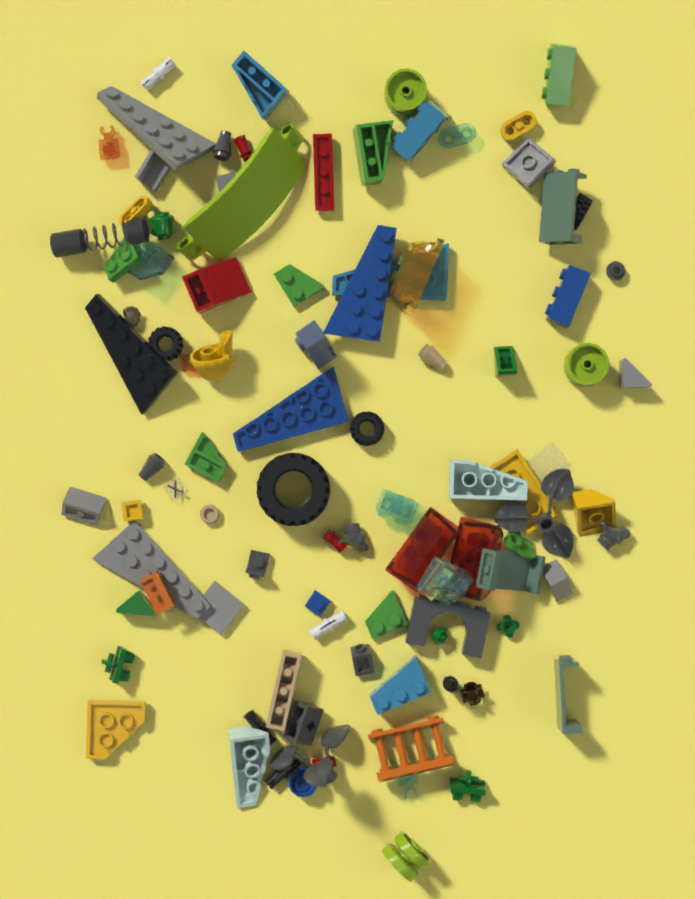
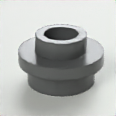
(609, 271)

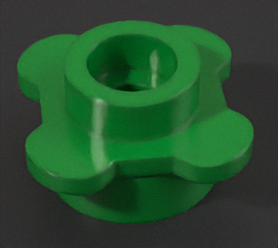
(513, 626)
(439, 635)

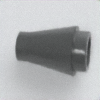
(223, 146)
(152, 465)

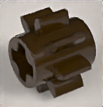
(472, 693)

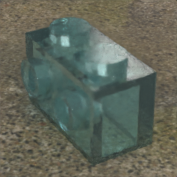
(396, 506)

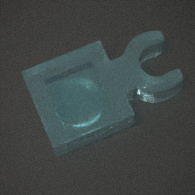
(408, 781)

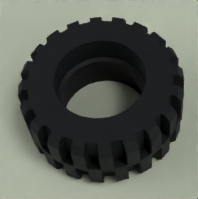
(267, 483)

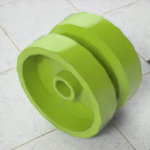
(409, 81)
(597, 367)
(405, 856)

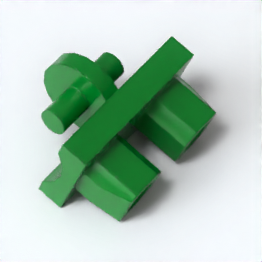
(117, 673)
(467, 785)

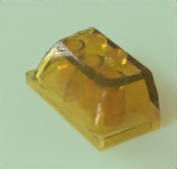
(413, 274)

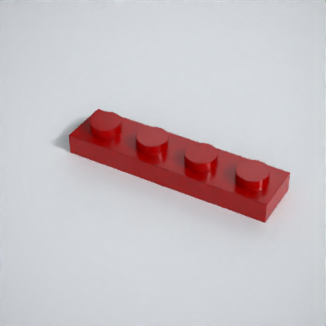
(323, 172)

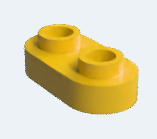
(517, 125)
(137, 209)

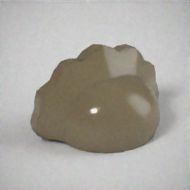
(132, 315)

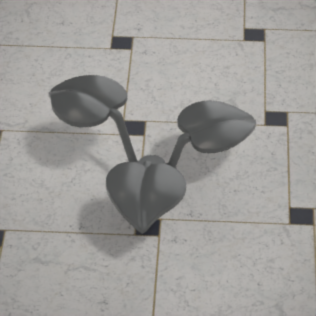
(556, 539)
(322, 772)

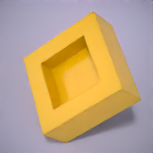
(132, 510)

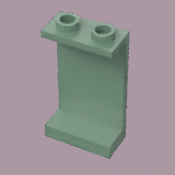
(559, 207)
(509, 571)
(564, 725)

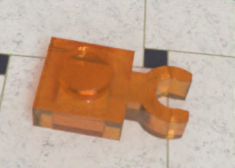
(109, 146)

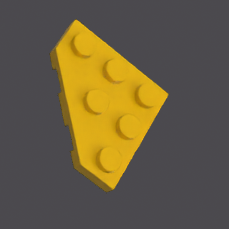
(111, 724)

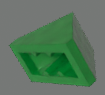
(504, 361)
(137, 605)

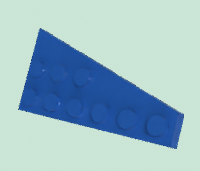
(364, 298)
(304, 411)

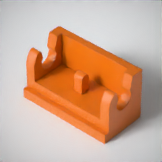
(157, 592)

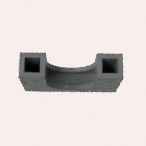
(474, 619)

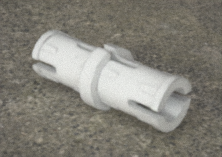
(158, 73)
(317, 631)

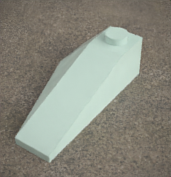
(478, 481)
(248, 757)

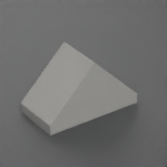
(630, 376)
(557, 580)

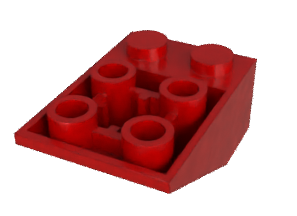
(216, 285)

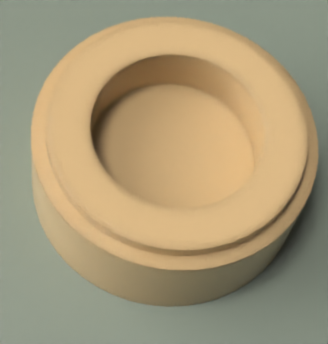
(209, 514)

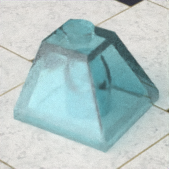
(154, 261)
(444, 581)

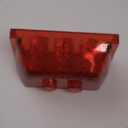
(428, 539)
(468, 550)

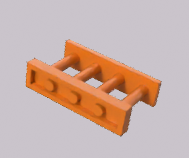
(423, 764)

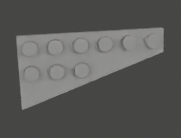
(166, 137)
(136, 555)

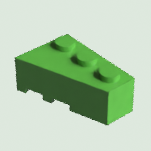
(559, 74)
(372, 148)

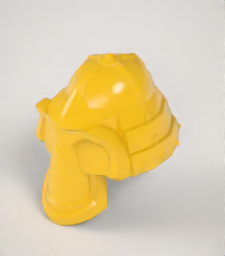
(214, 359)

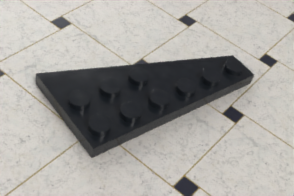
(138, 363)

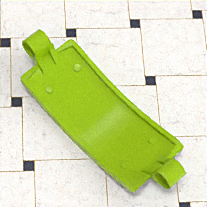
(247, 198)

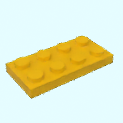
(536, 500)

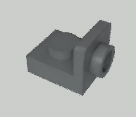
(257, 564)
(362, 659)

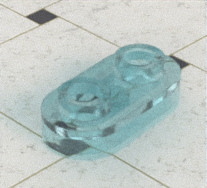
(456, 135)

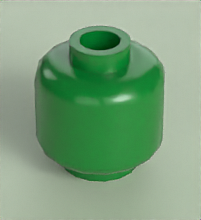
(162, 225)

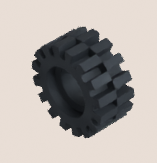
(582, 206)
(167, 332)
(355, 428)

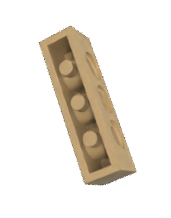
(283, 690)

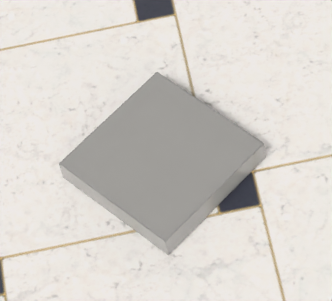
(528, 163)
(223, 609)

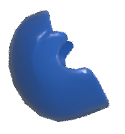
(298, 785)

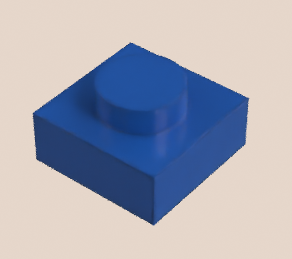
(317, 603)

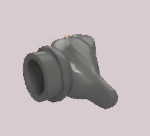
(612, 535)
(355, 538)

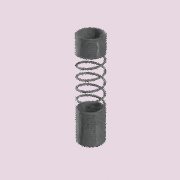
(75, 241)

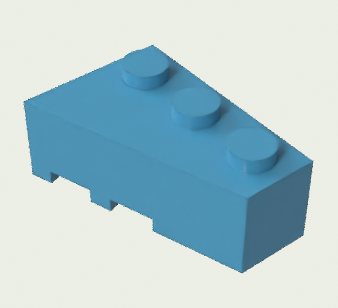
(260, 85)
(419, 129)
(400, 688)

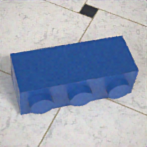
(567, 296)

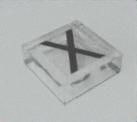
(175, 489)

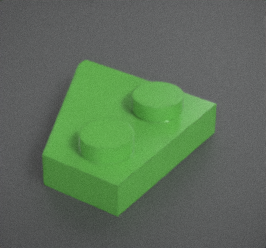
(122, 261)
(297, 284)
(206, 459)
(386, 617)

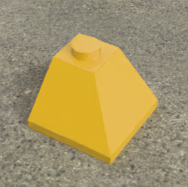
(592, 508)

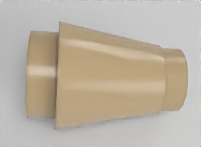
(432, 357)

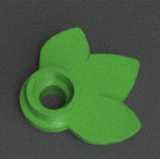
(518, 544)

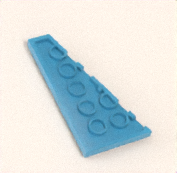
(434, 290)

